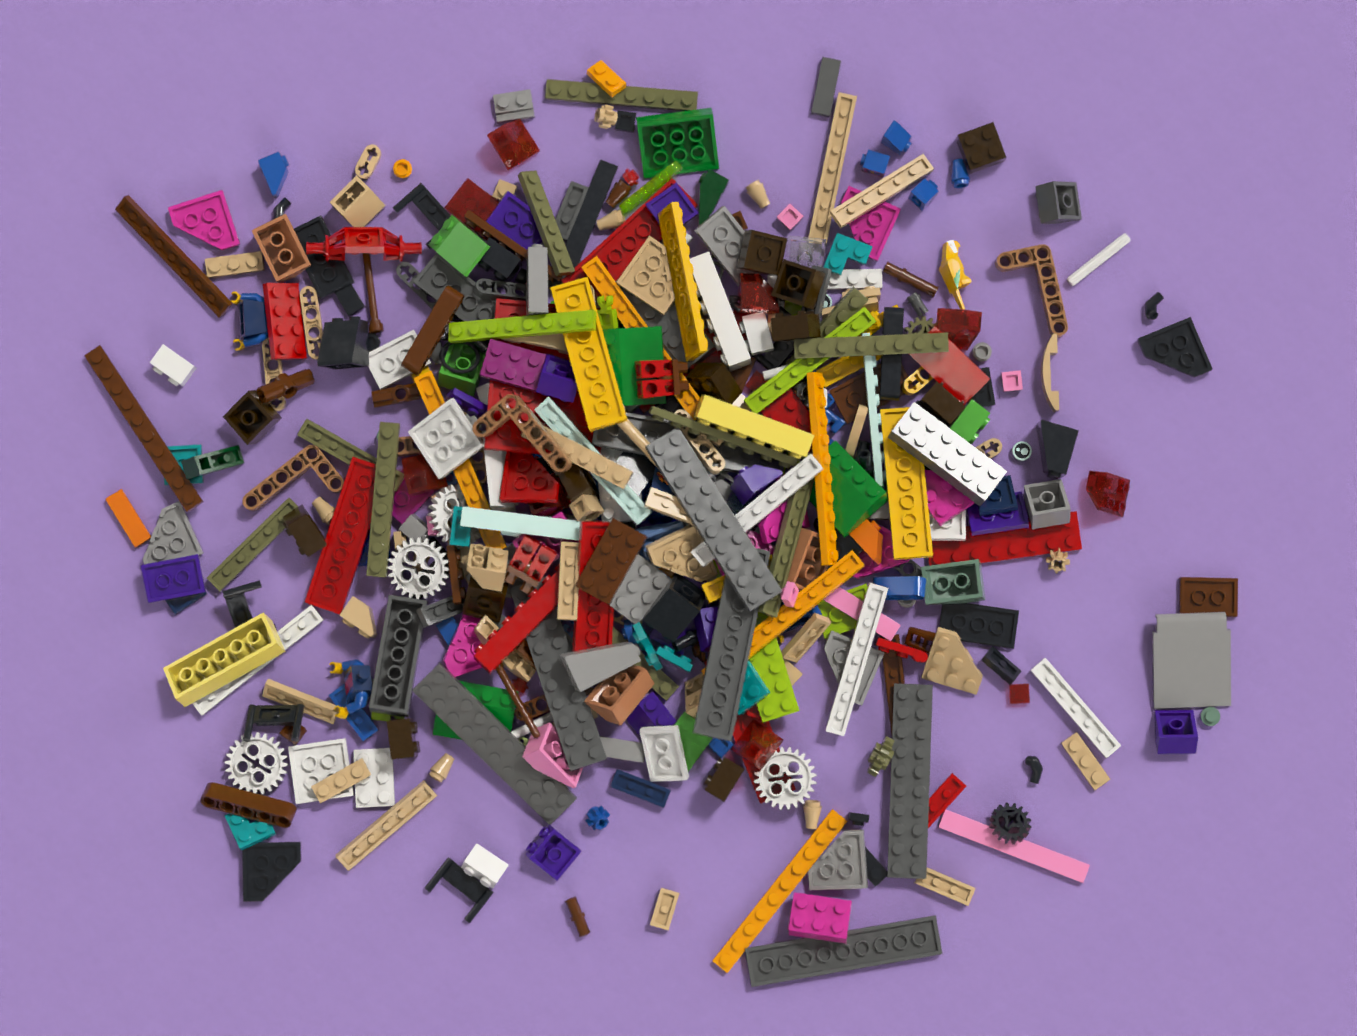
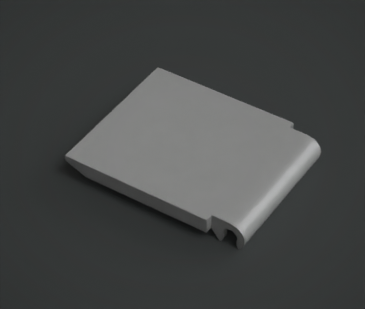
(1191, 660)

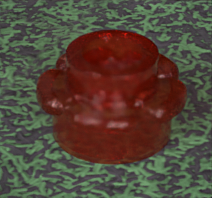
(520, 685)

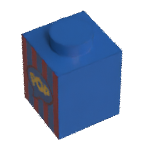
(874, 163)

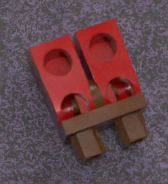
(667, 378)
(525, 568)

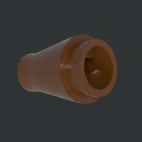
(618, 193)

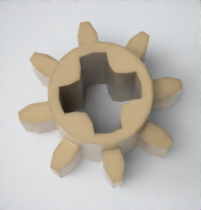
(605, 116)
(1059, 556)

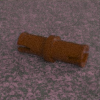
(577, 916)

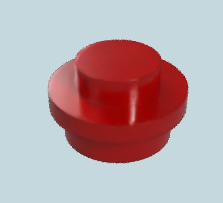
(631, 177)

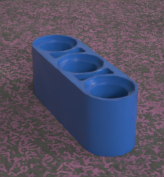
(903, 587)

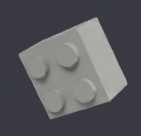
(1046, 504)

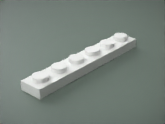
(850, 277)
(1075, 708)

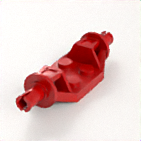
(363, 240)

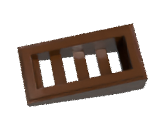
(927, 635)

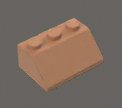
(281, 248)
(806, 560)
(620, 694)

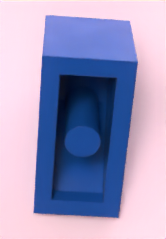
(896, 138)
(275, 171)
(923, 193)

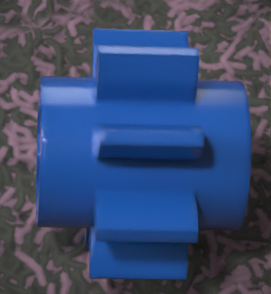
(597, 817)

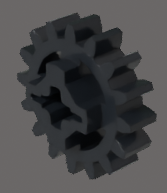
(1002, 816)

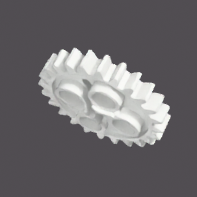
(442, 514)
(414, 585)
(247, 778)
(787, 796)

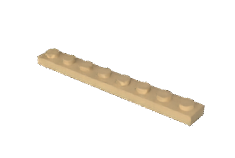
(832, 166)

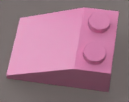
(547, 756)

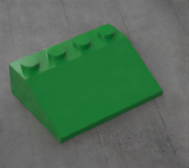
(678, 137)
(625, 348)
(853, 490)
(493, 698)

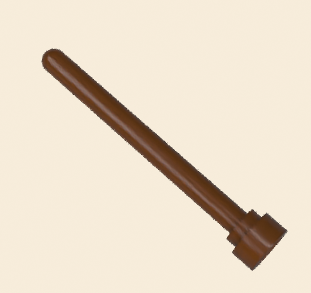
(375, 324)
(517, 701)

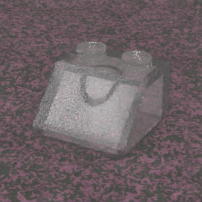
(805, 251)

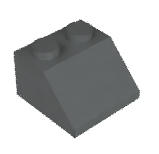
(1058, 202)

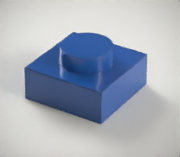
(628, 630)

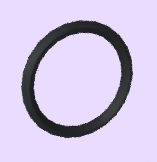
(455, 370)

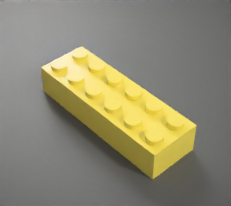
(754, 426)
(224, 659)

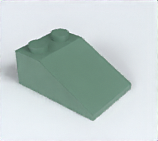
(954, 583)

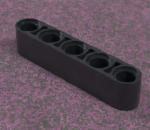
(891, 364)

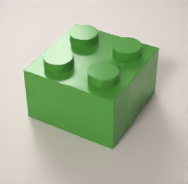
(970, 420)

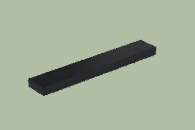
(590, 210)

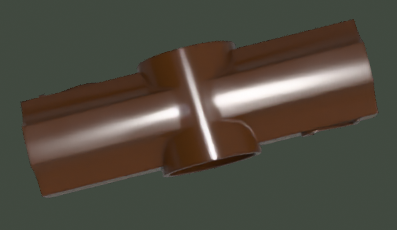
(285, 385)
(388, 396)

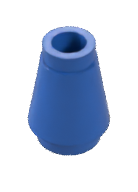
(960, 176)

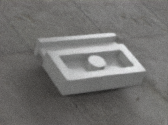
(513, 106)

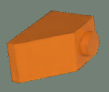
(869, 539)

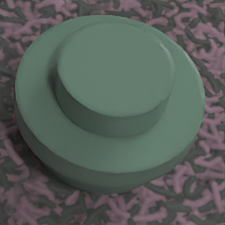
(1210, 716)

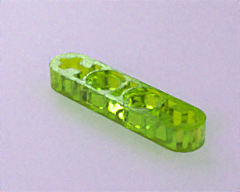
(650, 187)

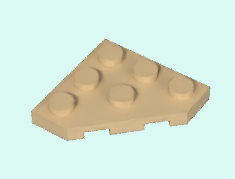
(650, 276)
(675, 554)
(951, 663)

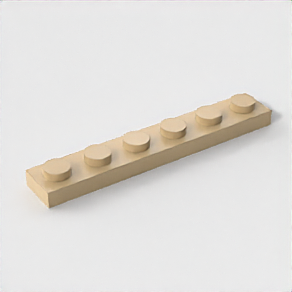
(881, 191)
(589, 459)
(386, 825)

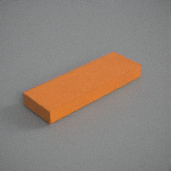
(128, 518)

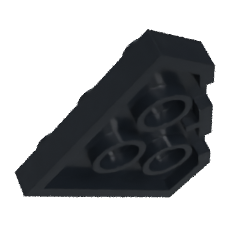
(1177, 348)
(267, 866)

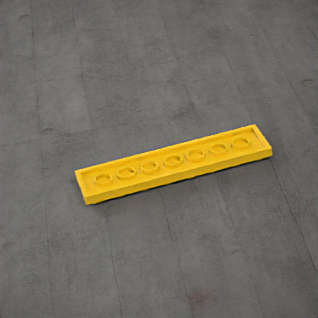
(682, 281)
(590, 359)
(905, 495)

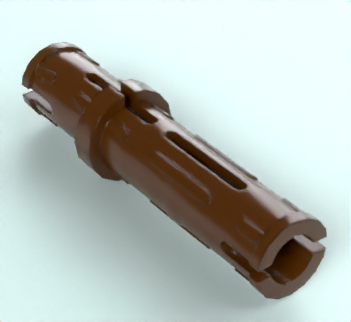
(910, 279)

